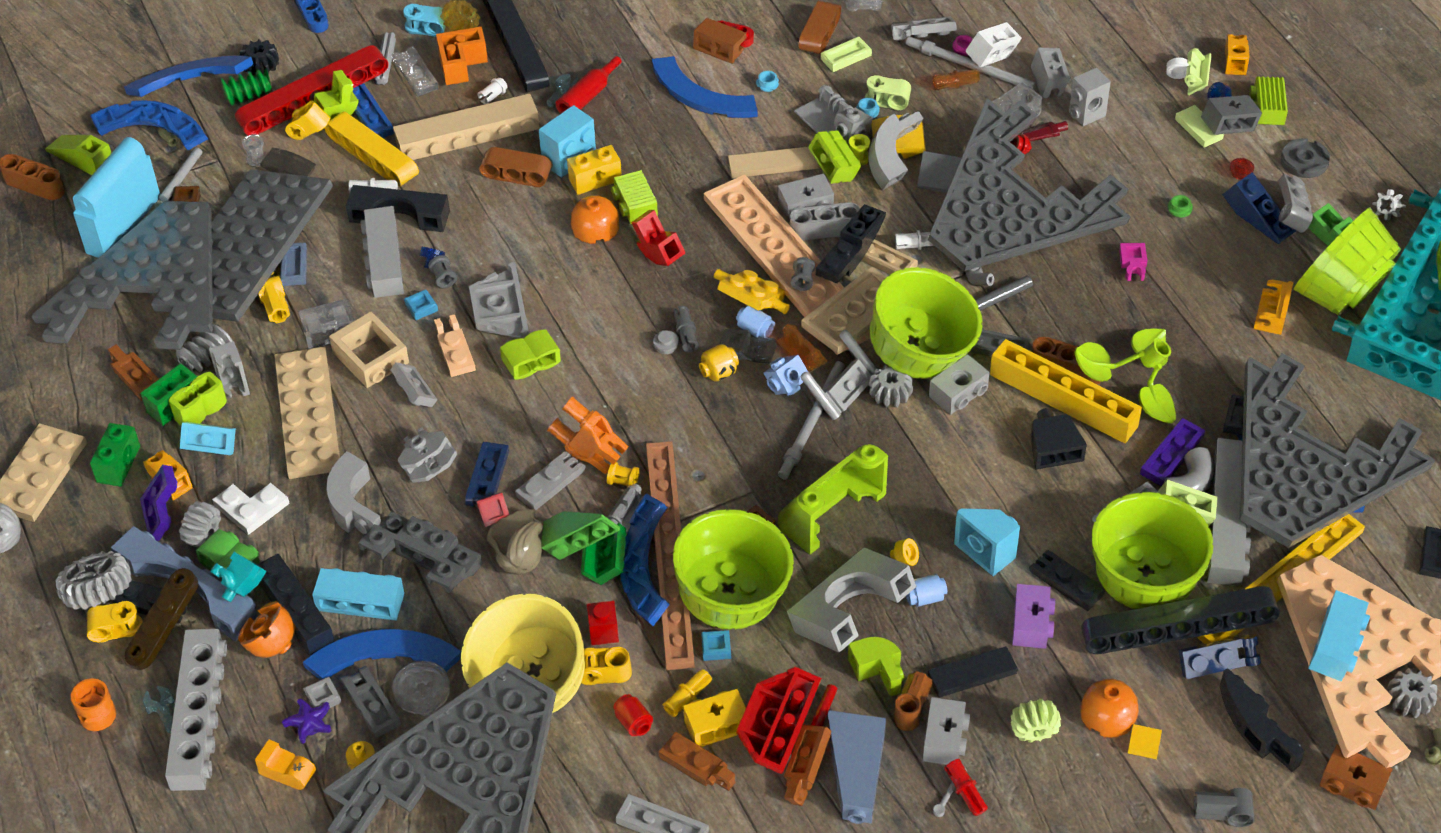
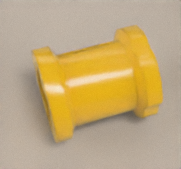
(622, 475)

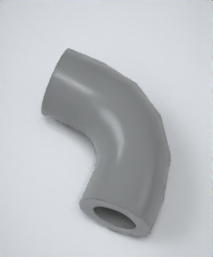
(1200, 470)

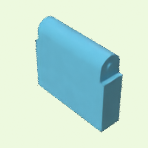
(115, 197)

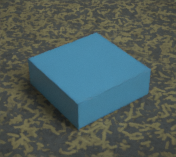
(421, 304)
(716, 645)

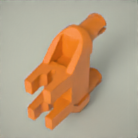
(592, 441)

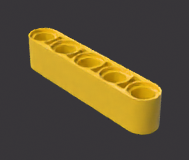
(371, 148)

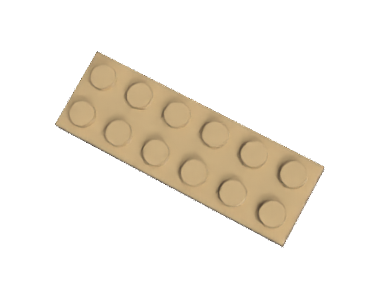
(307, 412)

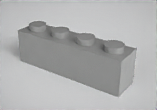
(383, 252)

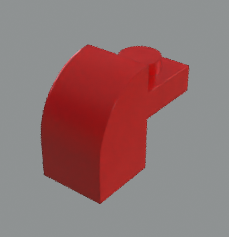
(655, 243)

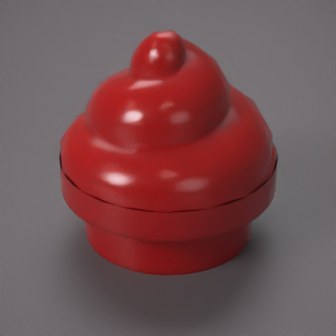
(1022, 143)

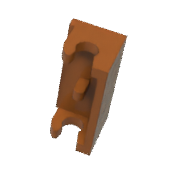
(718, 40)

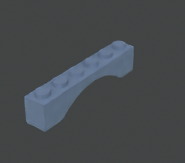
(152, 558)

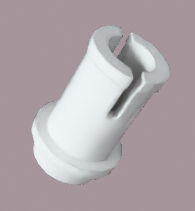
(497, 87)

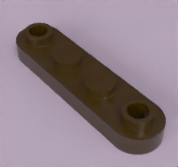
(161, 619)

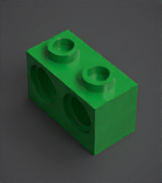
(157, 395)

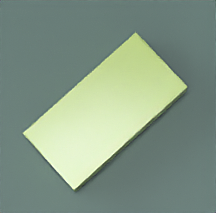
(846, 54)
(1192, 122)

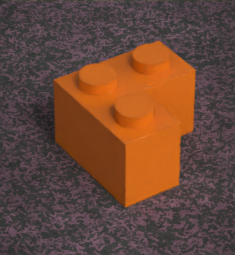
(459, 50)

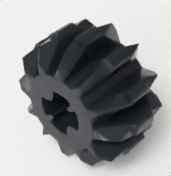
(263, 56)

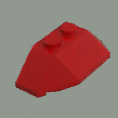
(776, 716)

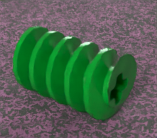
(246, 87)

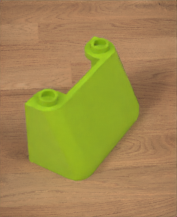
(857, 475)

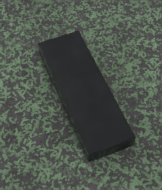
(972, 672)

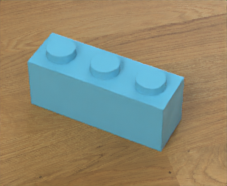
(358, 594)
(1340, 636)

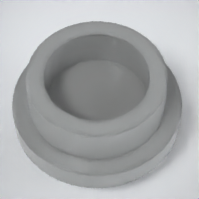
(665, 342)

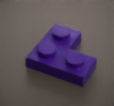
(155, 499)

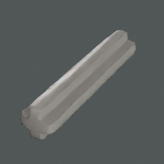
(387, 50)

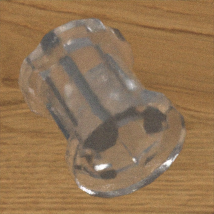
(254, 147)

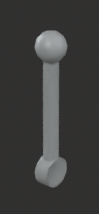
(939, 809)

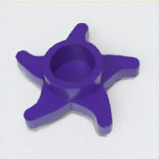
(308, 720)

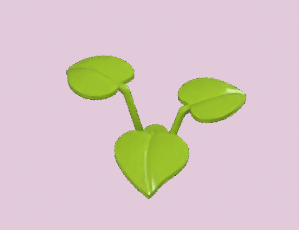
(1154, 352)

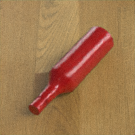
(587, 87)

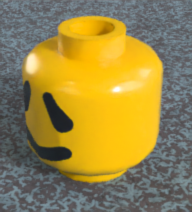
(718, 362)

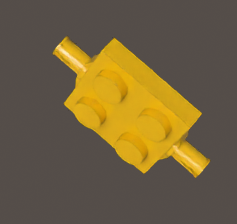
(752, 290)

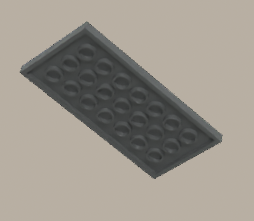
(256, 233)

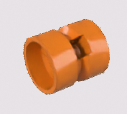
(93, 704)

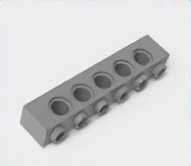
(193, 772)

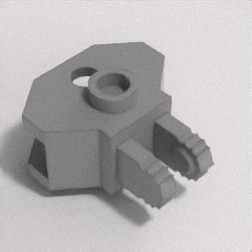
(426, 455)

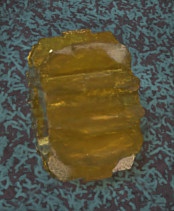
(459, 15)

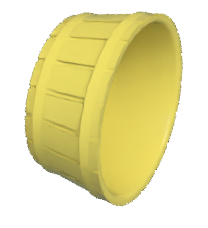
(523, 633)

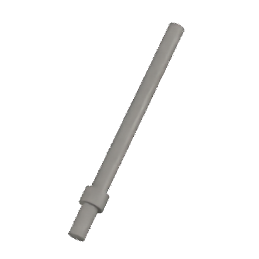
(930, 48)
(794, 454)

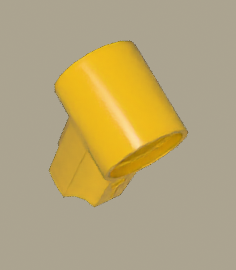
(273, 298)

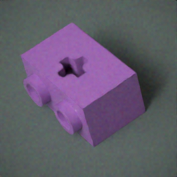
(1031, 616)

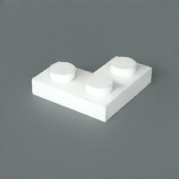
(253, 511)

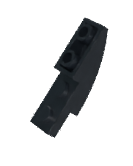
(853, 244)
(1249, 716)

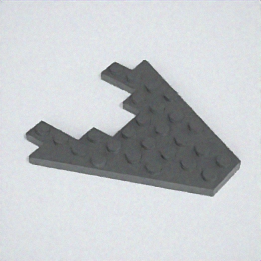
(998, 214)
(160, 255)
(1297, 481)
(473, 752)

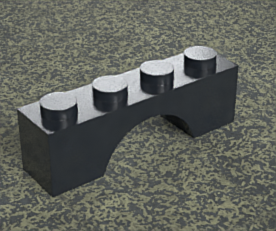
(428, 209)
(283, 587)

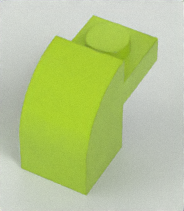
(339, 98)
(877, 657)

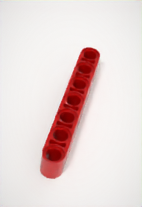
(281, 103)

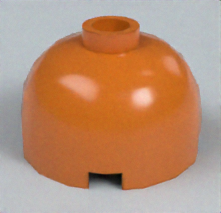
(594, 219)
(269, 632)
(1109, 708)

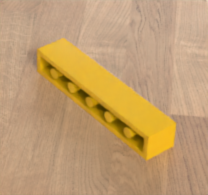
(1065, 391)

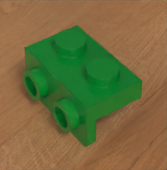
(605, 557)

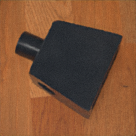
(1056, 440)

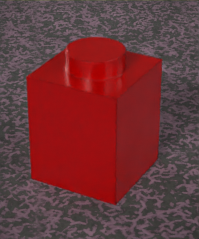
(602, 623)

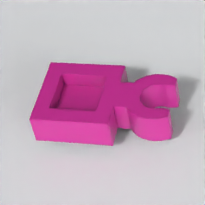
(1134, 258)

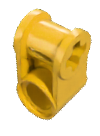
(307, 121)
(110, 621)
(603, 665)

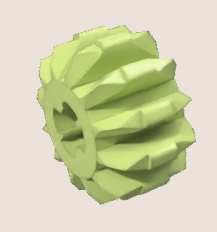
(1035, 720)

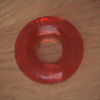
(1241, 168)

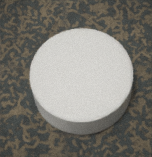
(1177, 68)

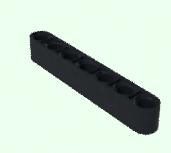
(518, 44)
(1180, 620)

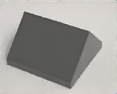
(937, 171)

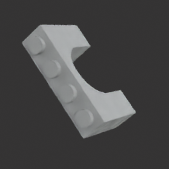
(866, 572)

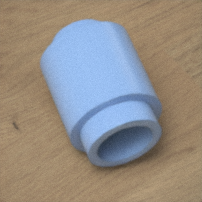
(755, 321)
(927, 590)

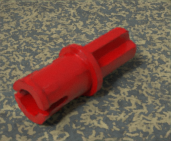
(965, 787)

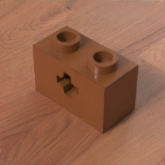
(1356, 778)

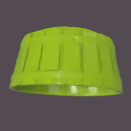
(1350, 265)
(927, 308)
(1153, 533)
(733, 550)

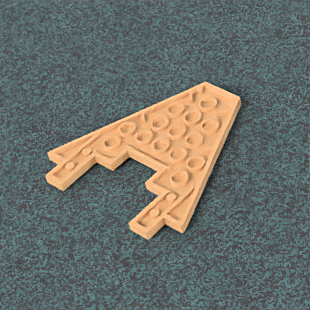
(1391, 639)

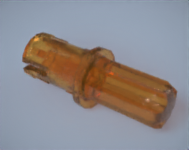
(955, 79)

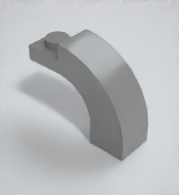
(882, 156)
(343, 484)

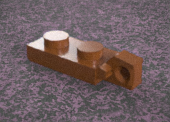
(131, 370)
(696, 762)
(805, 762)

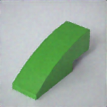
(1328, 224)

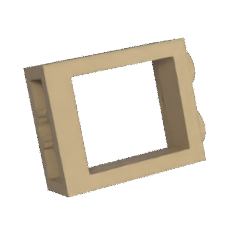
(357, 334)

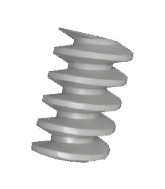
(198, 350)

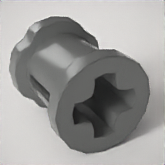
(442, 271)
(803, 274)

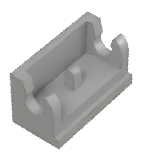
(1050, 71)
(229, 368)

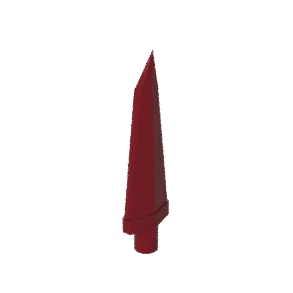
(1046, 130)

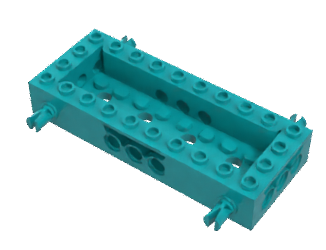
(1399, 332)

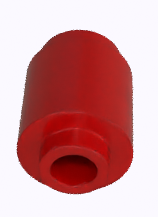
(633, 715)

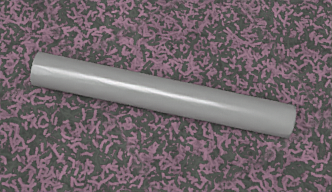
(181, 174)

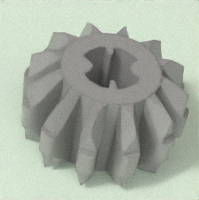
(890, 386)
(199, 523)
(1412, 693)

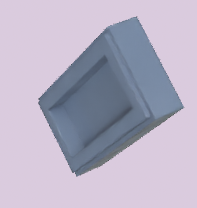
(294, 265)

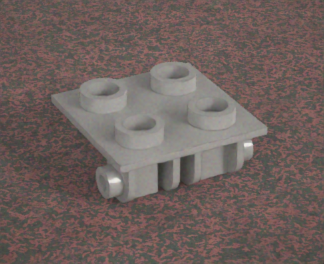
(822, 111)

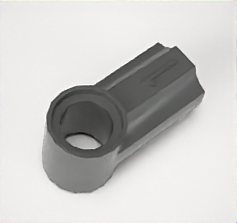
(1233, 806)

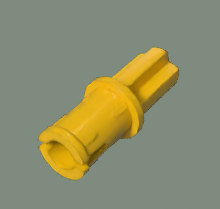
(687, 693)

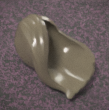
(517, 542)

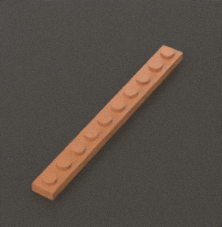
(676, 617)

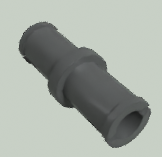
(685, 329)

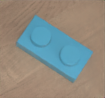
(207, 438)

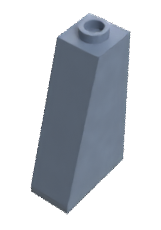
(856, 758)

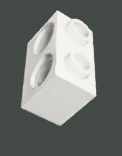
(993, 44)

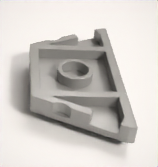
(499, 304)

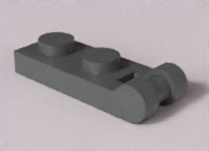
(371, 702)

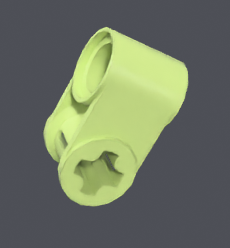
(890, 92)

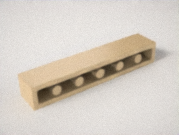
(467, 127)

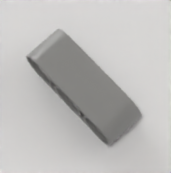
(822, 220)

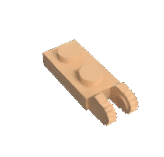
(454, 348)

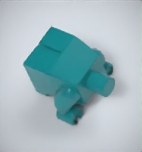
(239, 577)

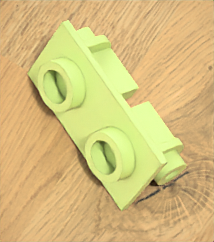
(1197, 71)

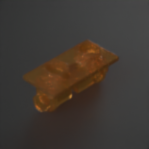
(796, 344)

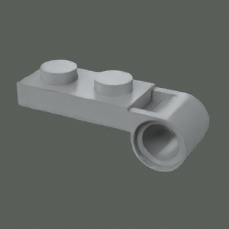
(1297, 206)

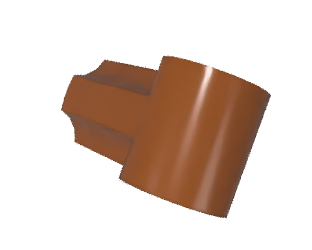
(911, 701)

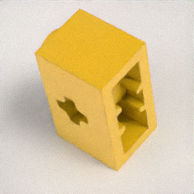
(593, 169)
(714, 717)

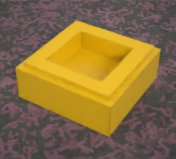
(1144, 741)

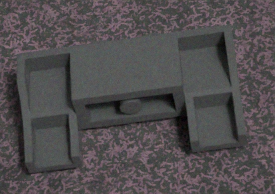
(425, 546)

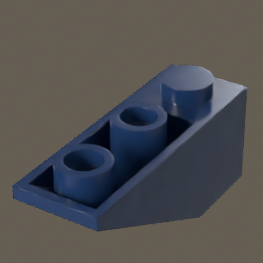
(1257, 208)

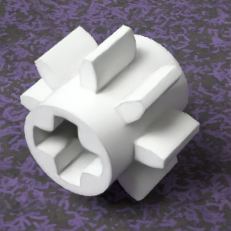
(1382, 203)

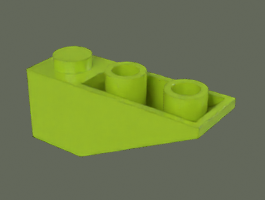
(80, 151)

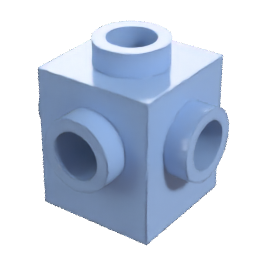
(785, 375)

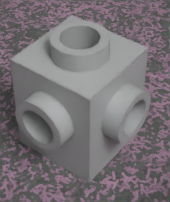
(852, 122)

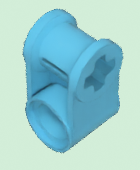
(425, 21)

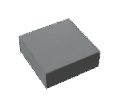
(322, 692)

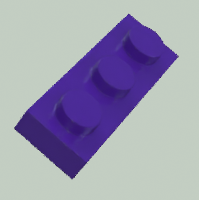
(1172, 451)

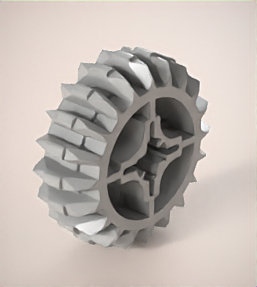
(93, 580)

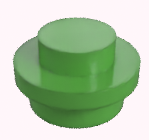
(1180, 206)

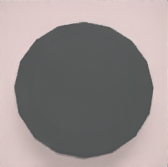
(1305, 158)

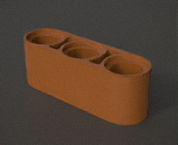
(820, 27)
(515, 167)
(31, 177)
(1060, 354)

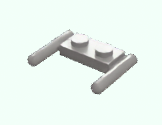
(847, 384)

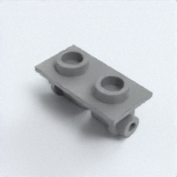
(626, 506)

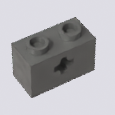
(1231, 114)

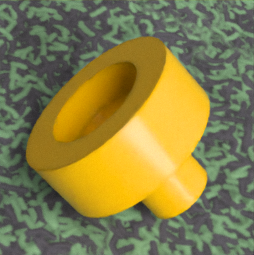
(905, 552)
(358, 753)

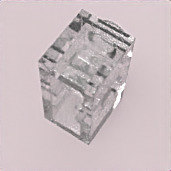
(324, 321)

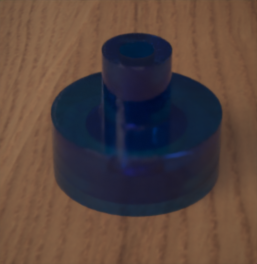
(1218, 90)
(429, 254)

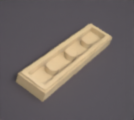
(772, 162)

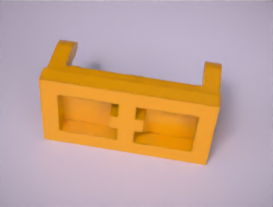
(1273, 307)

